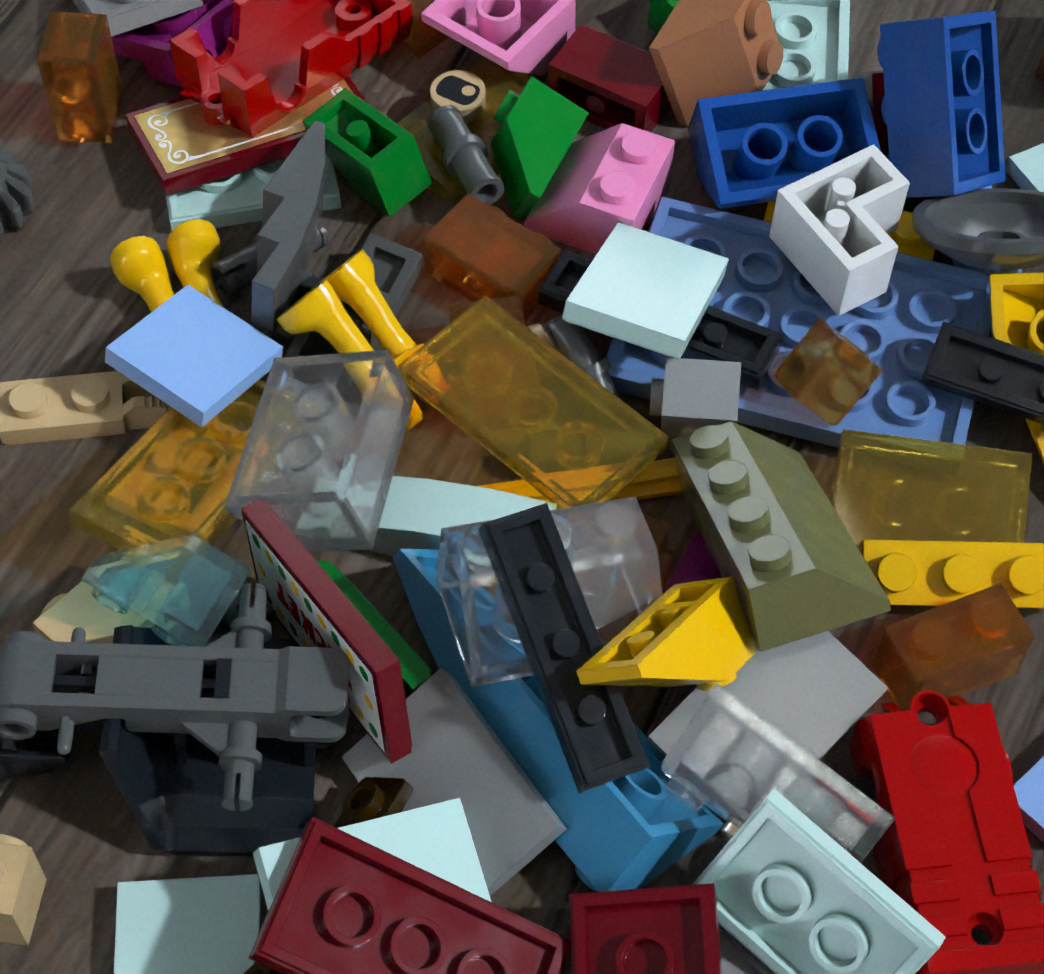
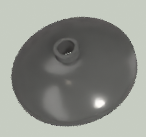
(986, 228)

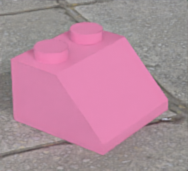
(508, 32)
(604, 182)

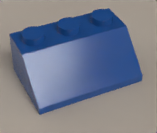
(943, 102)
(773, 137)

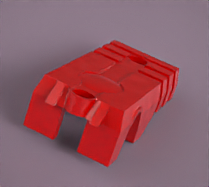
(284, 56)
(956, 832)

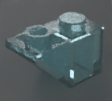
(173, 583)

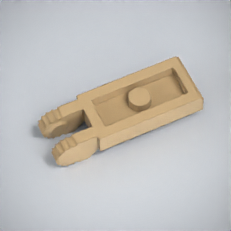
(74, 408)

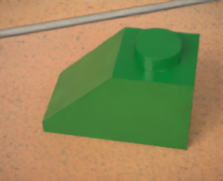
(532, 141)
(371, 152)

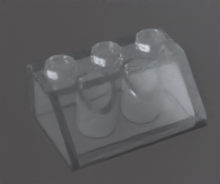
(325, 446)
(610, 559)
(736, 758)

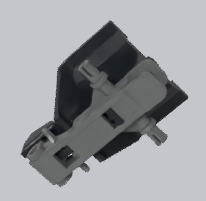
(198, 738)

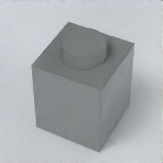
(695, 395)

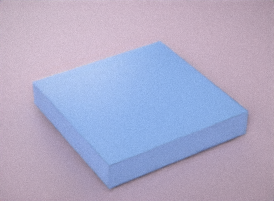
(193, 355)

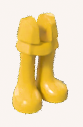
(191, 251)
(324, 313)

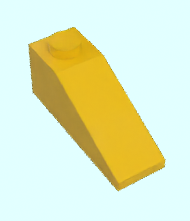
(682, 639)

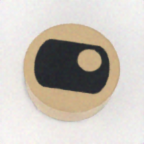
(461, 90)

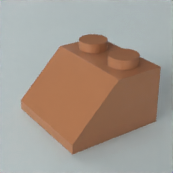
(715, 51)

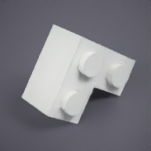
(839, 227)

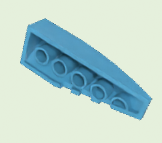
(614, 833)

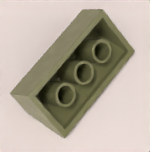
(774, 535)

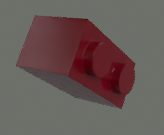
(609, 80)

